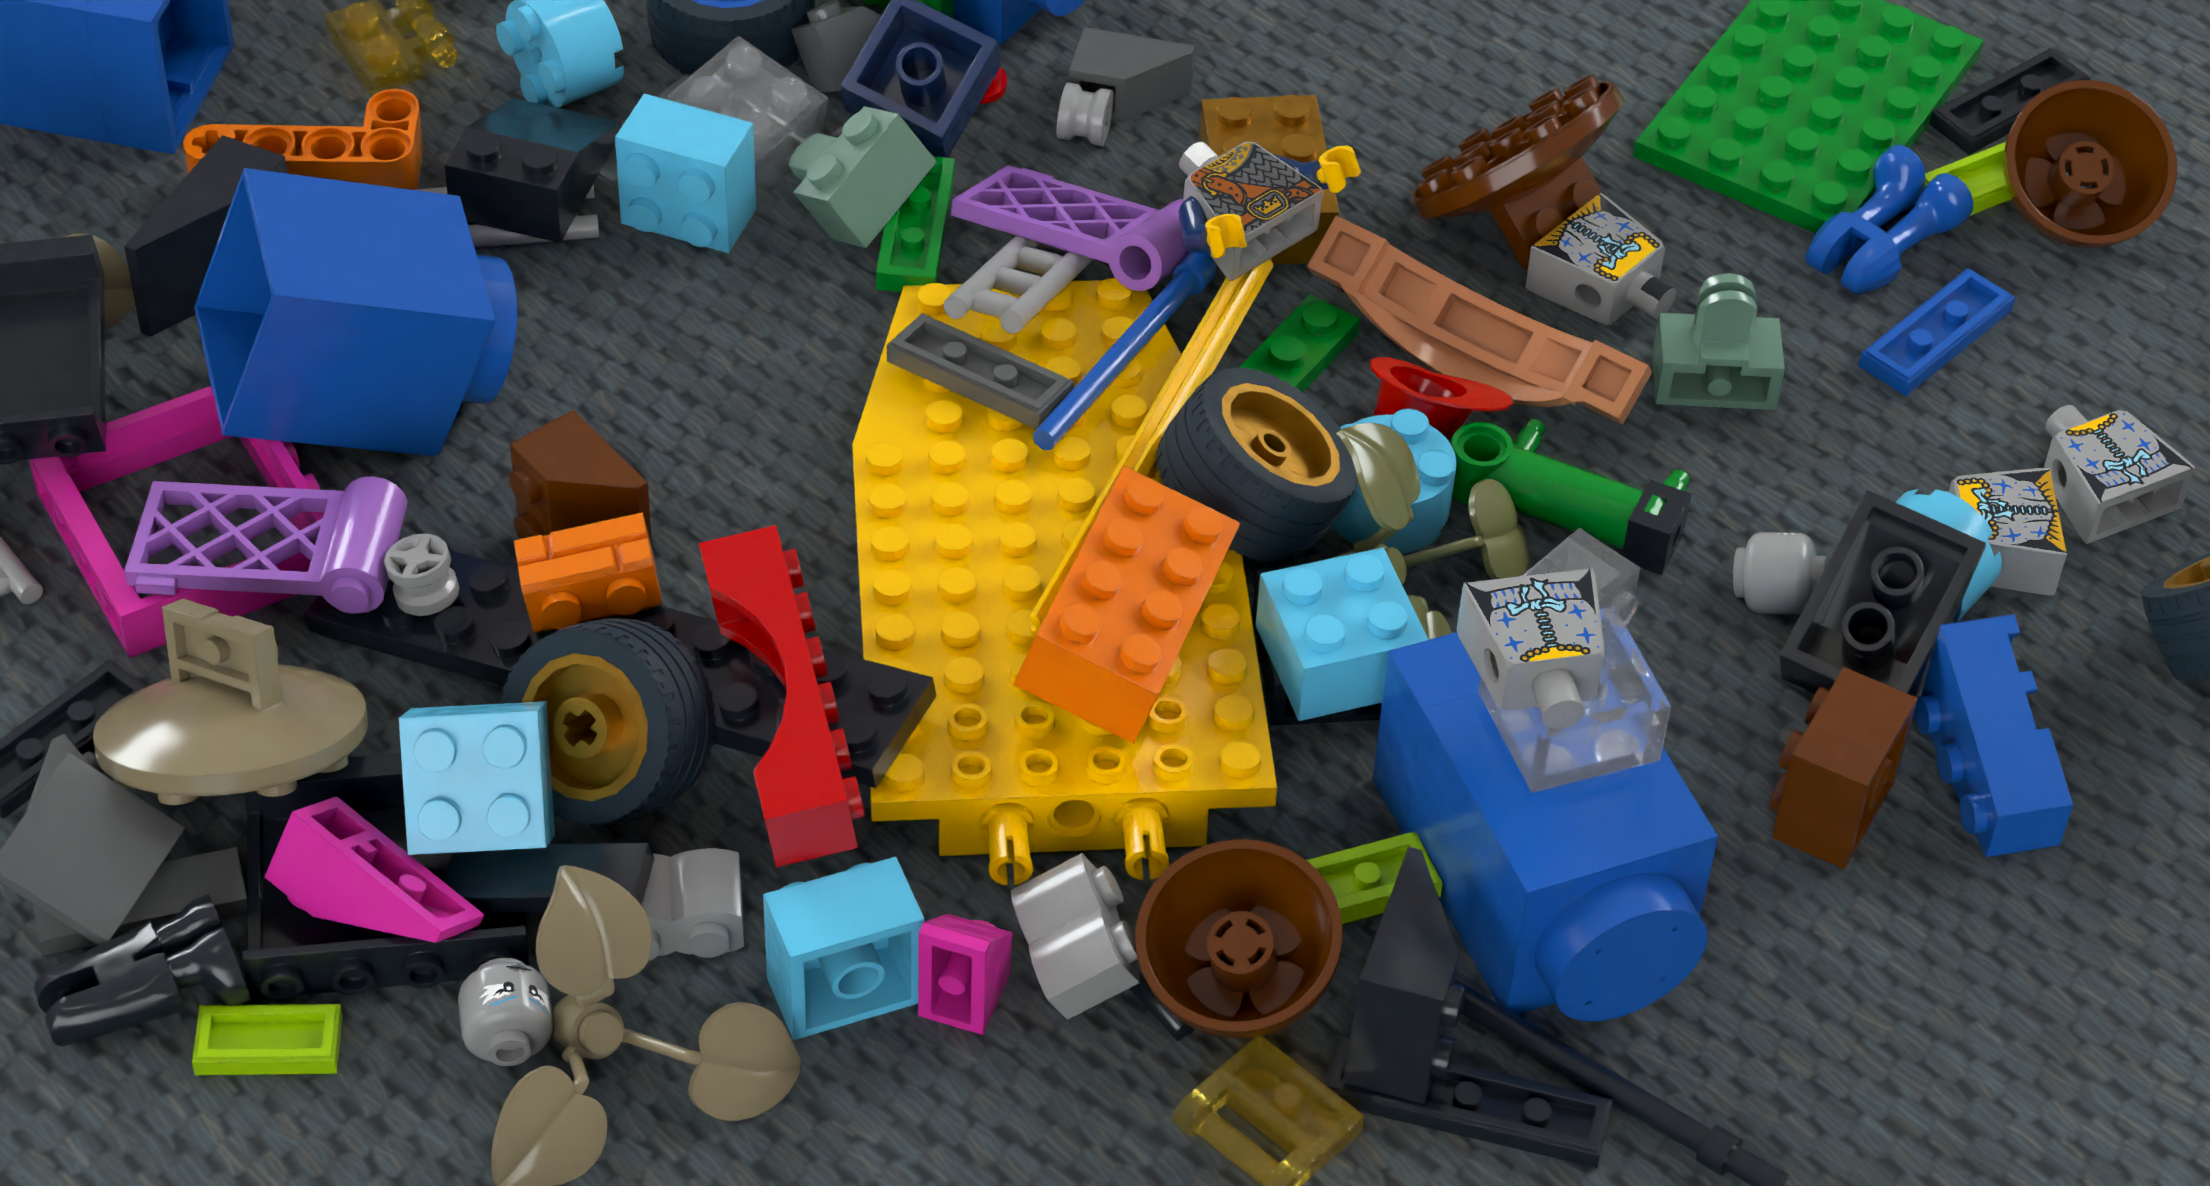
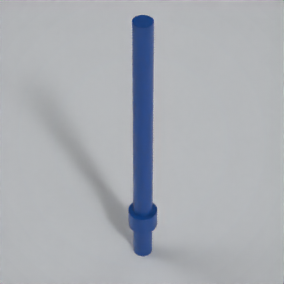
(1189, 278)

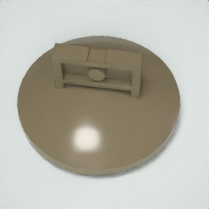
(228, 715)

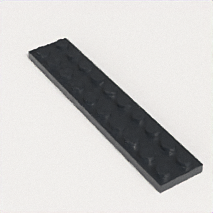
(491, 629)

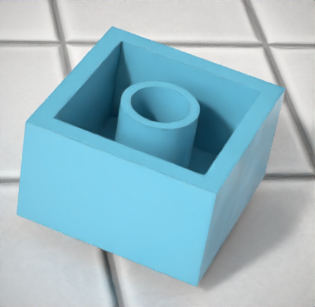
(686, 173)
(1333, 629)
(477, 778)
(843, 947)

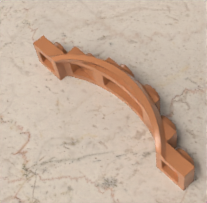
(1472, 335)

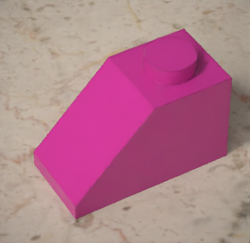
(962, 971)

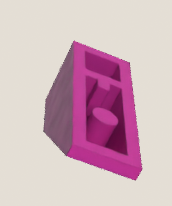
(357, 876)

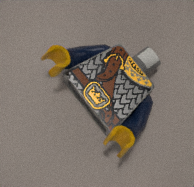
(1254, 201)

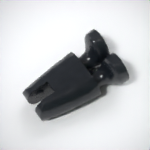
(140, 976)

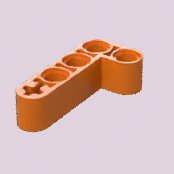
(379, 153)

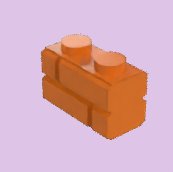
(588, 573)

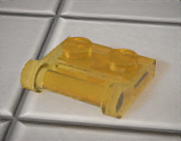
(1281, 1103)

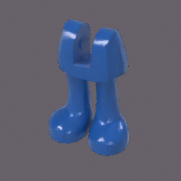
(1876, 253)

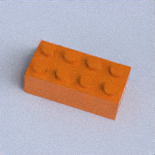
(1127, 604)

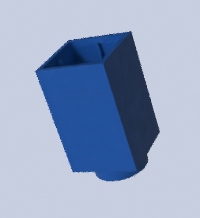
(111, 67)
(1554, 891)

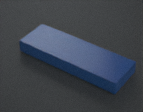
(1936, 331)

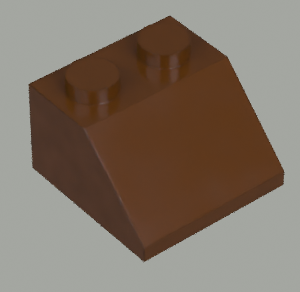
(572, 479)

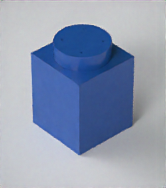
(351, 315)

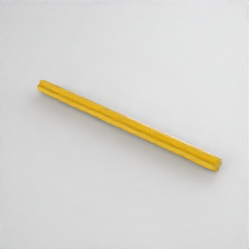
(1190, 371)

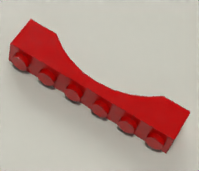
(799, 777)

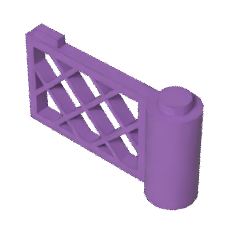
(1139, 242)
(344, 562)

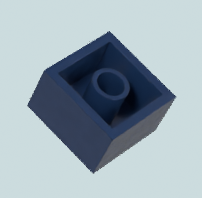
(924, 71)

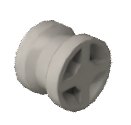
(1085, 114)
(421, 574)

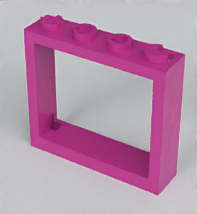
(133, 445)

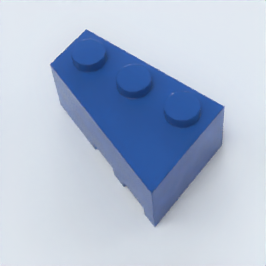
(1988, 739)

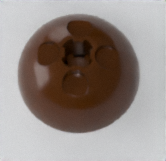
(2104, 143)
(1231, 907)

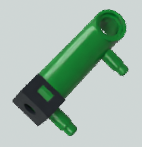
(1635, 520)

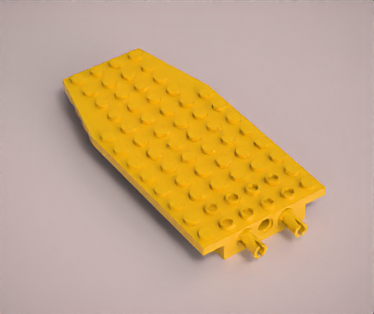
(952, 557)

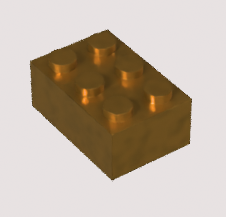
(1283, 127)

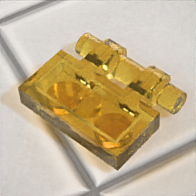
(378, 51)

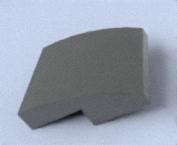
(86, 849)

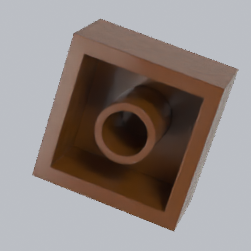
(1841, 766)

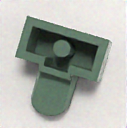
(861, 176)
(1719, 352)

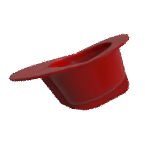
(1441, 397)

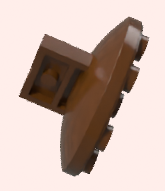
(1527, 168)

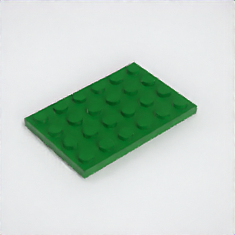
(1806, 103)

